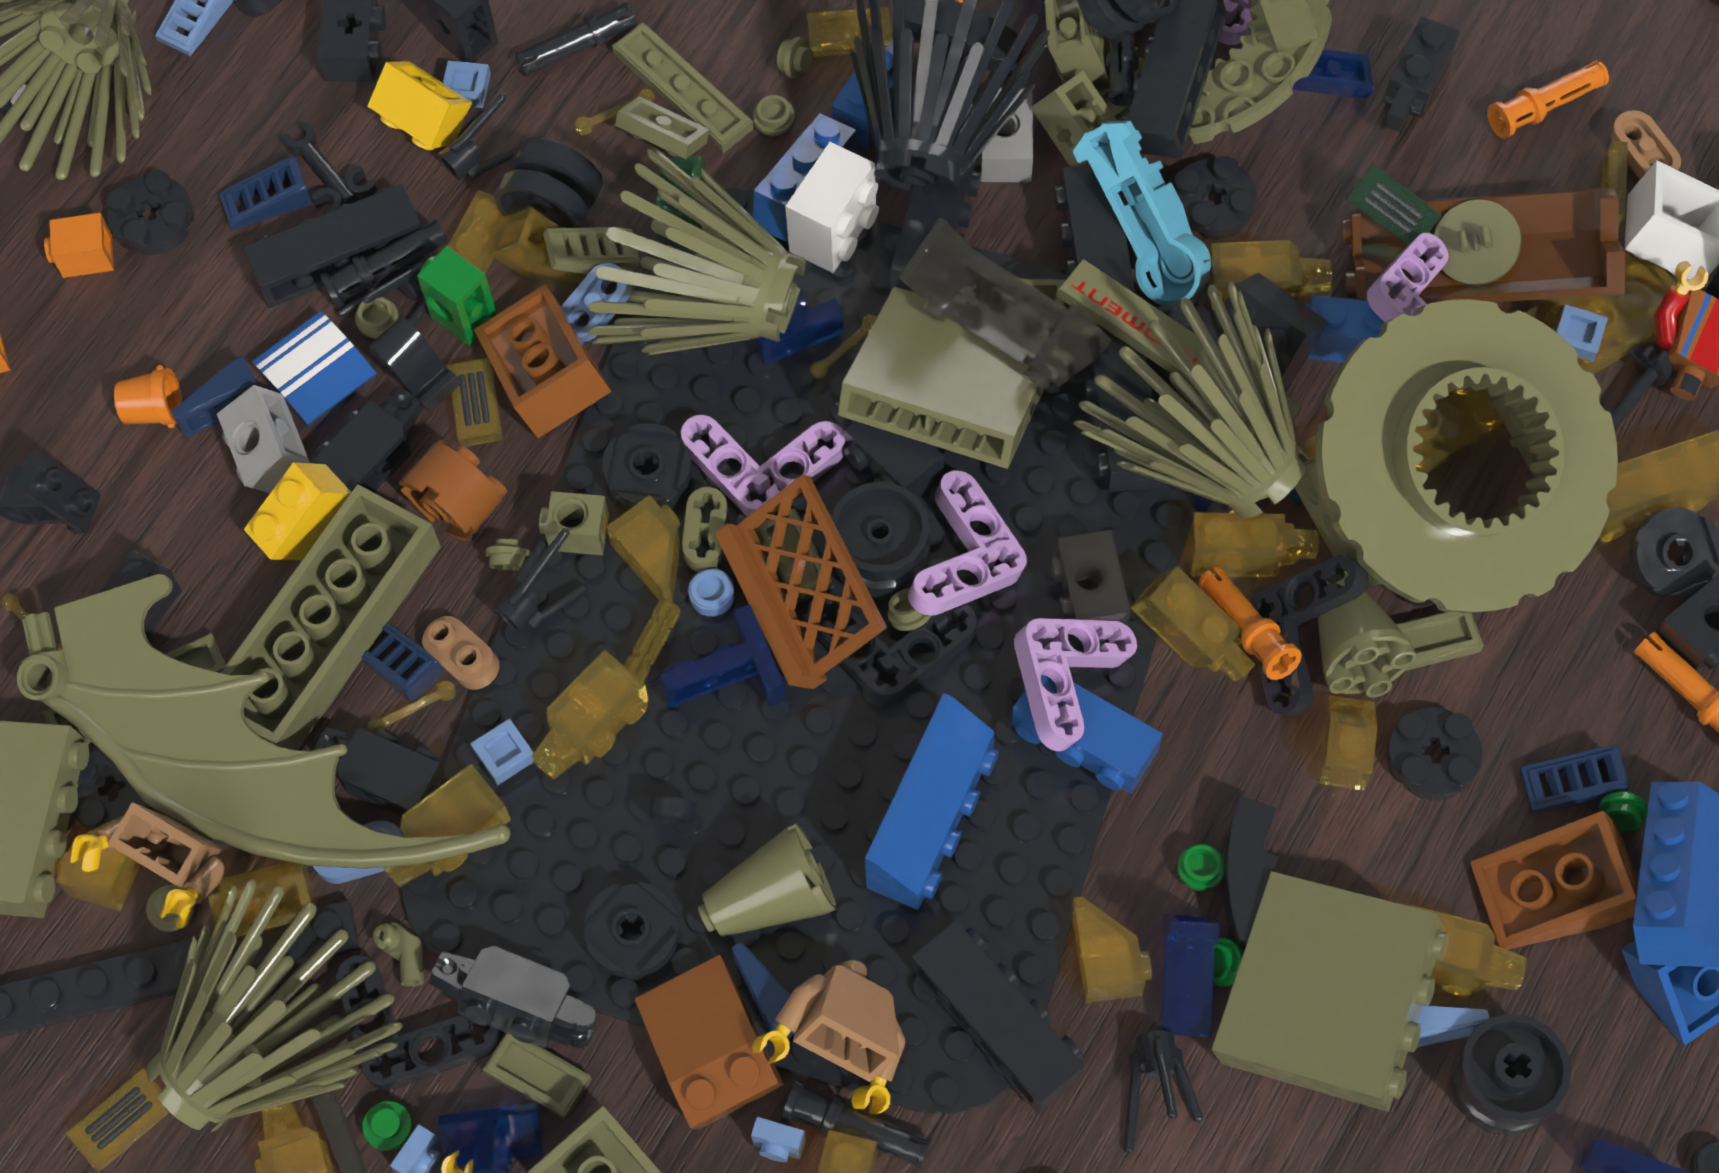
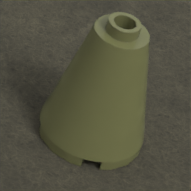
(769, 888)

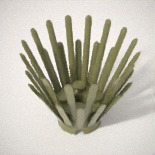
(72, 45)
(728, 291)
(1238, 435)
(218, 1047)

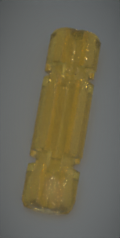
(652, 638)

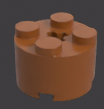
(452, 489)

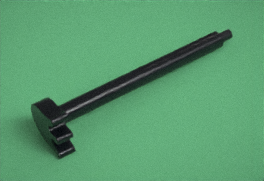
(1652, 369)

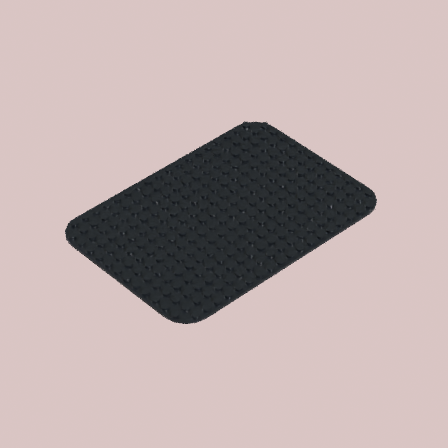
(825, 751)

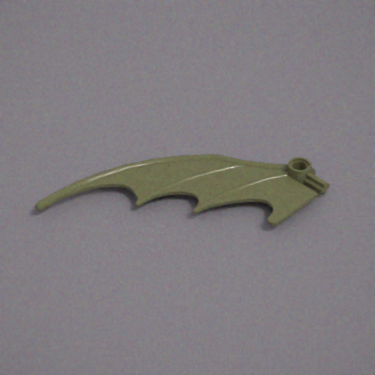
(188, 746)

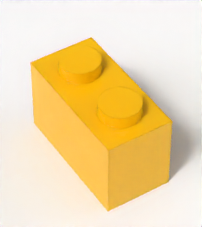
(419, 105)
(297, 511)

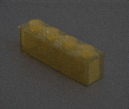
(1663, 479)

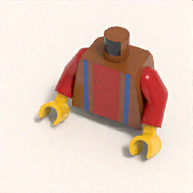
(1689, 332)

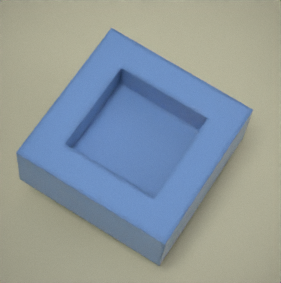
(468, 80)
(1582, 330)
(503, 751)
(777, 1140)
(419, 1153)

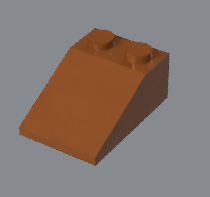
(541, 361)
(1558, 883)
(707, 1043)

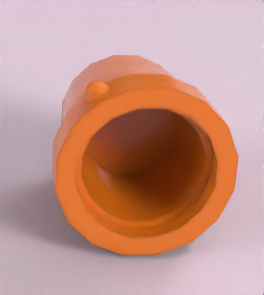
(148, 398)

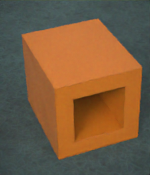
(80, 245)

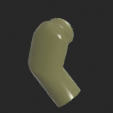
(403, 947)

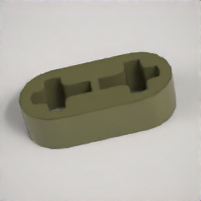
(695, 528)

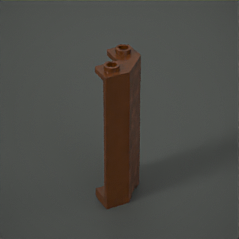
(1564, 251)

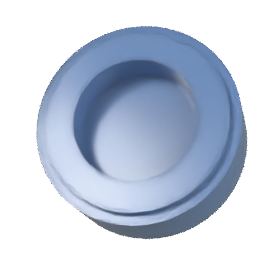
(711, 592)

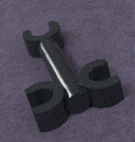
(339, 191)

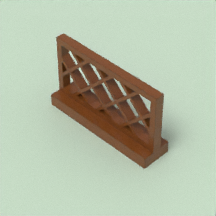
(775, 608)

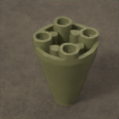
(1362, 647)

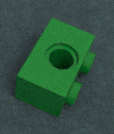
(456, 294)

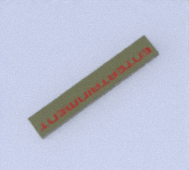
(1129, 319)

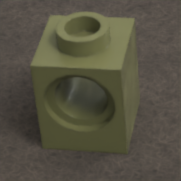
(589, 534)

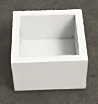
(832, 207)
(1673, 220)

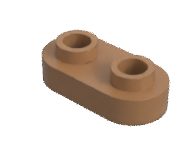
(1650, 142)
(458, 650)

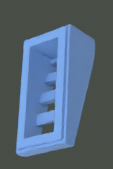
(176, 17)
(1448, 1023)

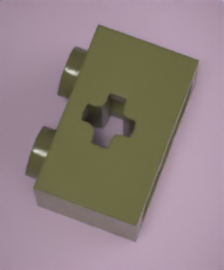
(1071, 113)

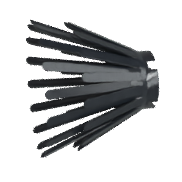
(942, 129)

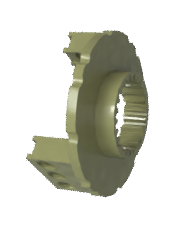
(1238, 92)
(1374, 501)

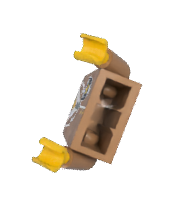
(163, 848)
(846, 1023)

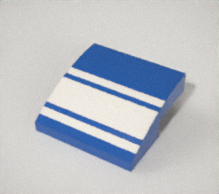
(314, 368)

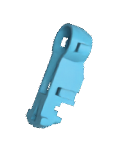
(1154, 216)

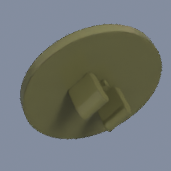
(1479, 241)

